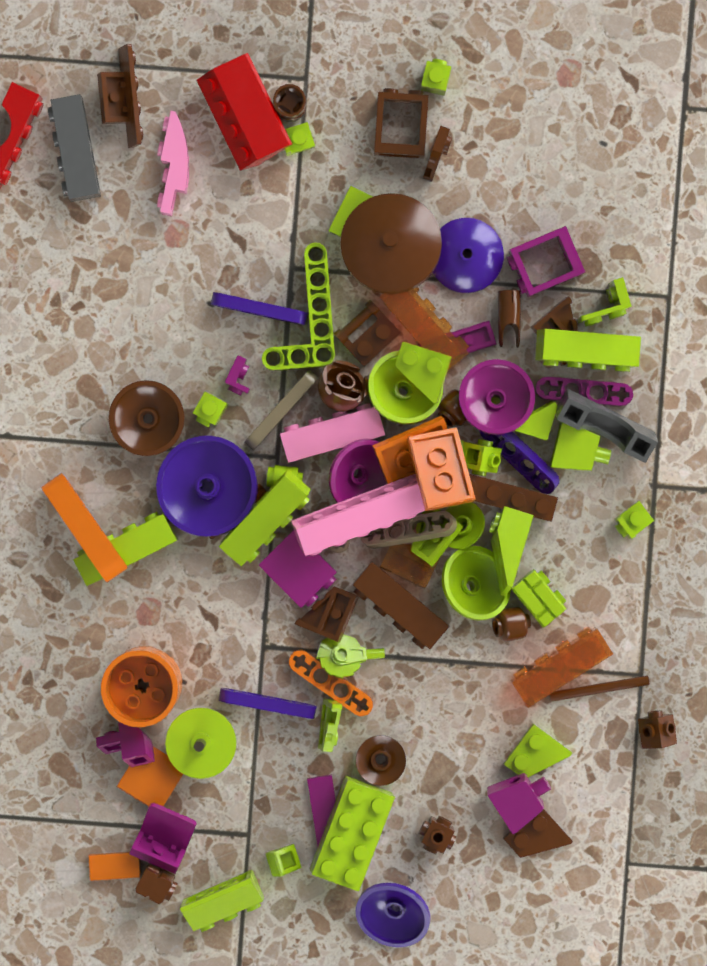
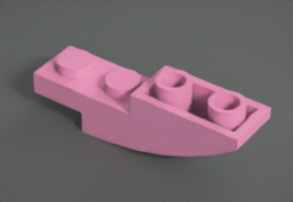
(173, 153)

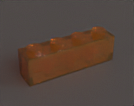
(424, 326)
(561, 667)

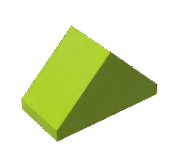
(540, 421)

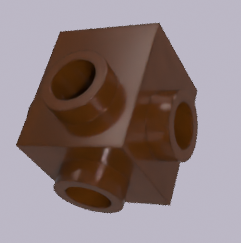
(657, 730)
(434, 826)

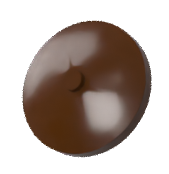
(391, 243)

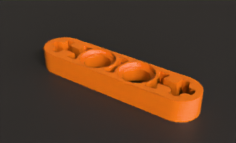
(328, 686)

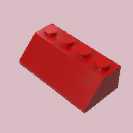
(244, 112)

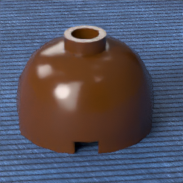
(342, 386)

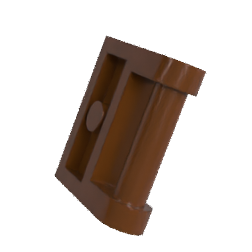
(373, 339)

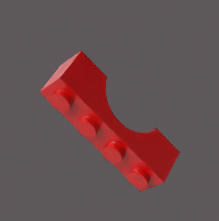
(22, 108)

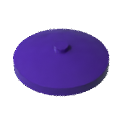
(206, 486)

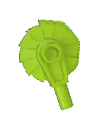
(345, 657)

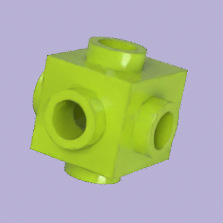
(482, 457)

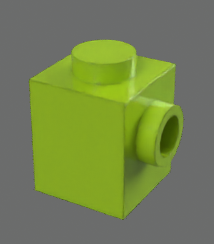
(436, 77)
(209, 409)

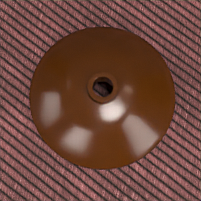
(128, 414)

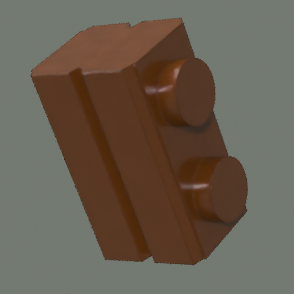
(156, 884)

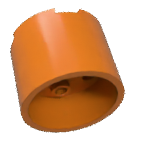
(133, 704)

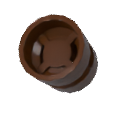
(290, 102)

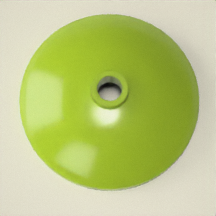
(384, 393)
(478, 570)

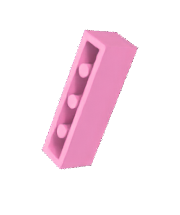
(331, 434)

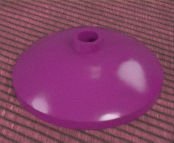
(500, 380)
(355, 456)

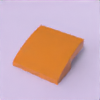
(151, 781)

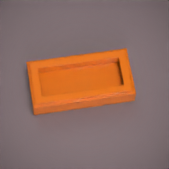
(114, 866)

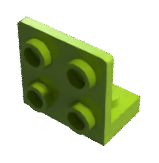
(616, 294)

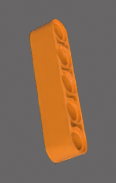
(84, 527)

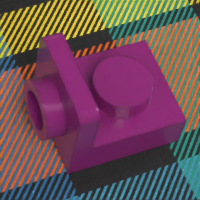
(237, 371)

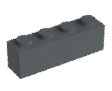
(75, 148)

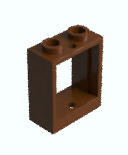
(401, 150)

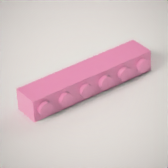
(358, 515)

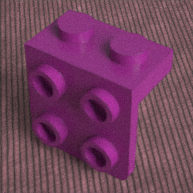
(163, 838)

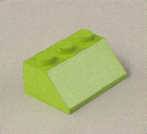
(222, 901)

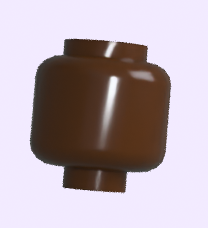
(450, 409)
(511, 624)

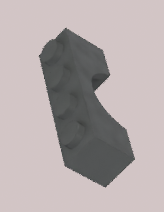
(626, 434)

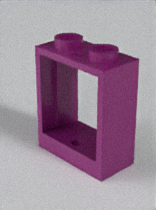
(568, 250)

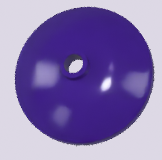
(471, 273)
(393, 915)

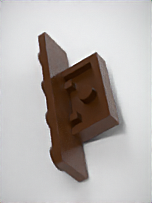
(119, 96)

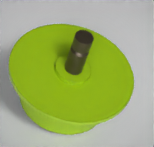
(200, 743)

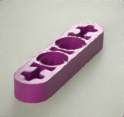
(584, 388)

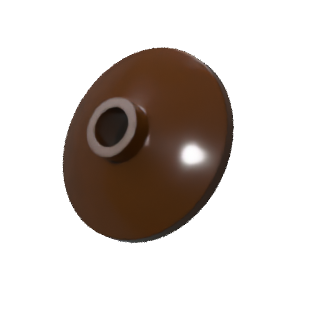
(382, 773)

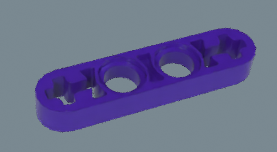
(259, 308)
(524, 452)
(267, 703)

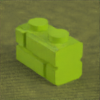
(539, 598)

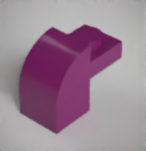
(131, 741)

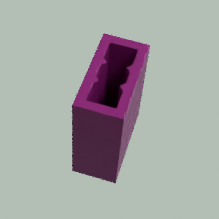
(298, 574)

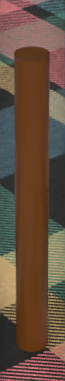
(599, 688)

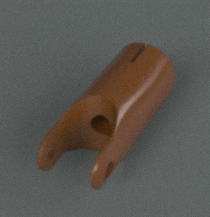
(509, 313)

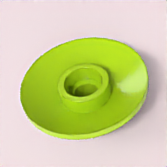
(473, 517)

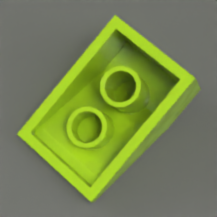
(508, 542)

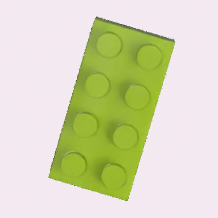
(352, 833)

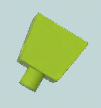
(577, 449)

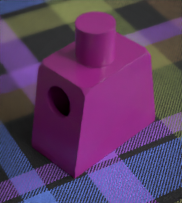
(518, 799)

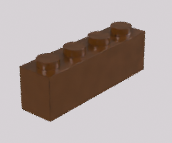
(521, 499)
(400, 605)

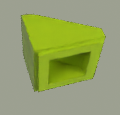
(283, 860)

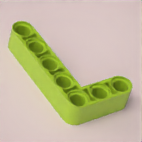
(315, 318)

